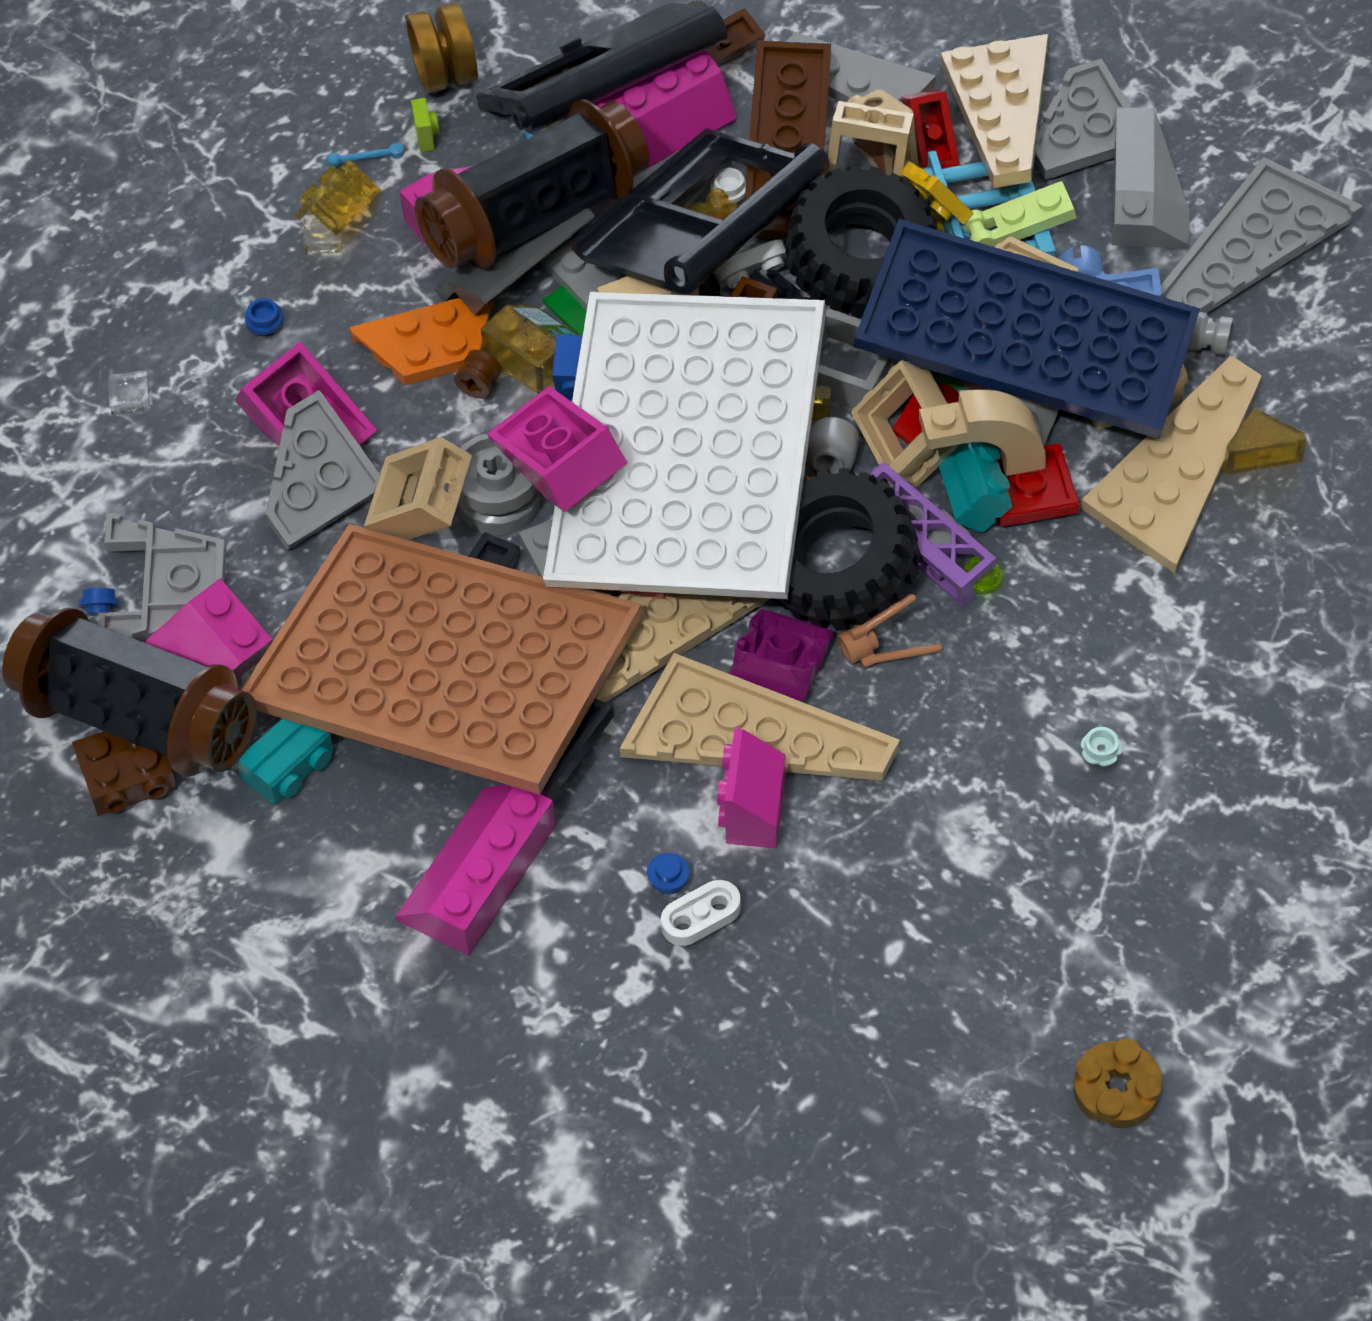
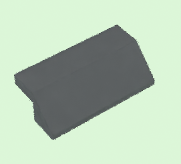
(481, 286)

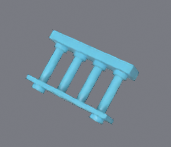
(982, 199)

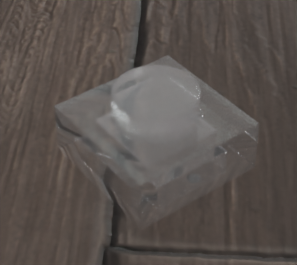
(319, 239)
(129, 392)

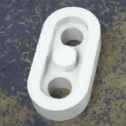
(763, 257)
(698, 912)

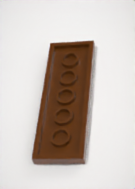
(787, 108)

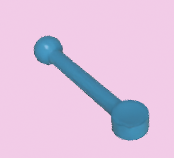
(395, 150)

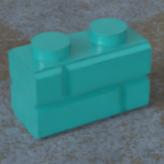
(976, 485)
(284, 759)

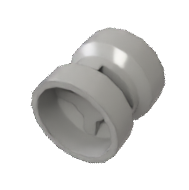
(1211, 334)

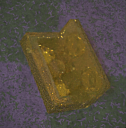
(339, 198)

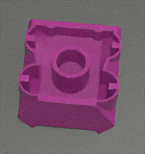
(781, 653)

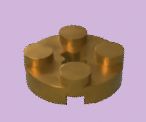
(1120, 1060)

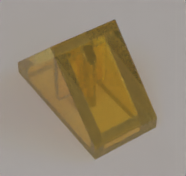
(1263, 444)

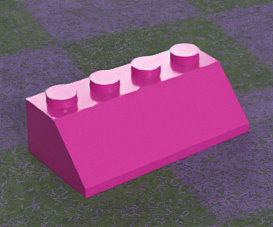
(678, 105)
(479, 866)

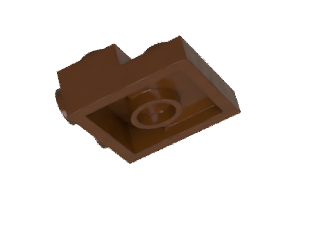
(121, 772)

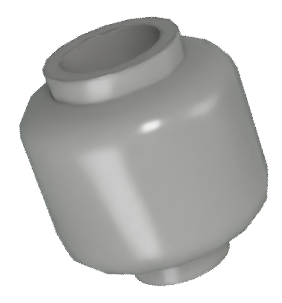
(832, 444)

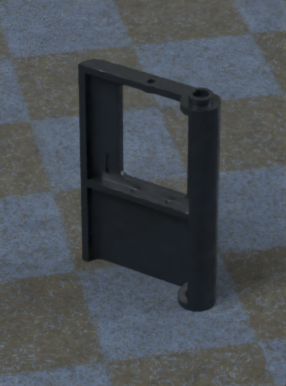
(619, 61)
(682, 248)

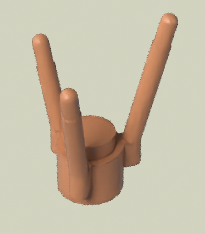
(859, 642)

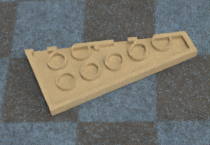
(1167, 481)
(670, 628)

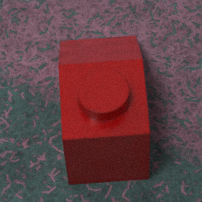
(933, 127)

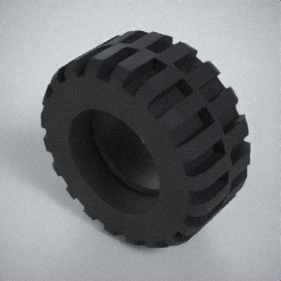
(841, 200)
(878, 576)

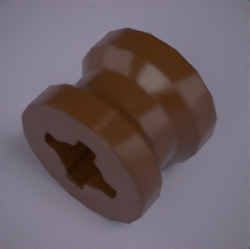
(477, 373)

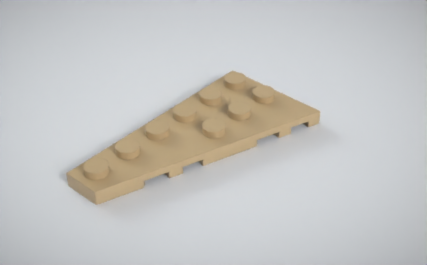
(1001, 102)
(699, 706)

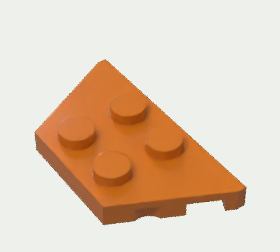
(424, 340)

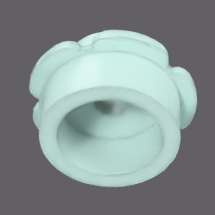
(1103, 738)

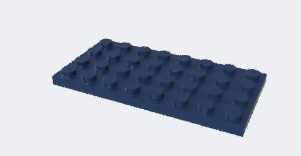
(1027, 328)

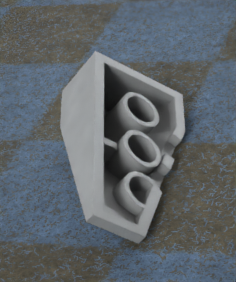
(1146, 188)

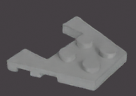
(174, 572)

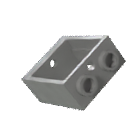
(845, 387)

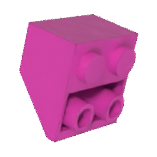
(751, 791)

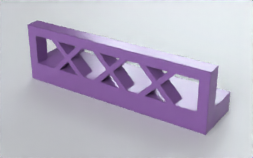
(933, 557)

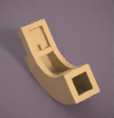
(991, 419)

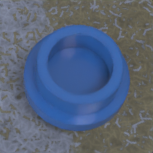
(263, 316)
(98, 600)
(668, 873)

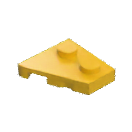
(943, 200)

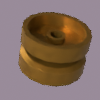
(441, 48)

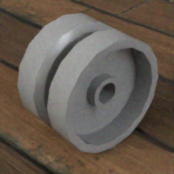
(494, 492)

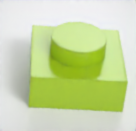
(425, 124)

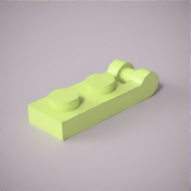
(1022, 216)

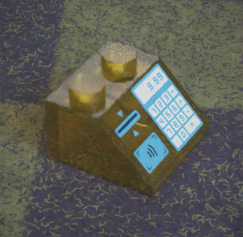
(524, 343)

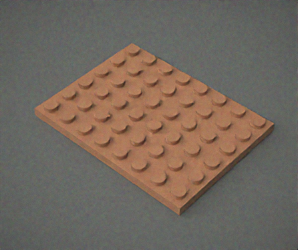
(442, 657)

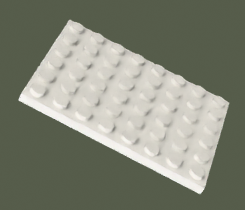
(715, 442)

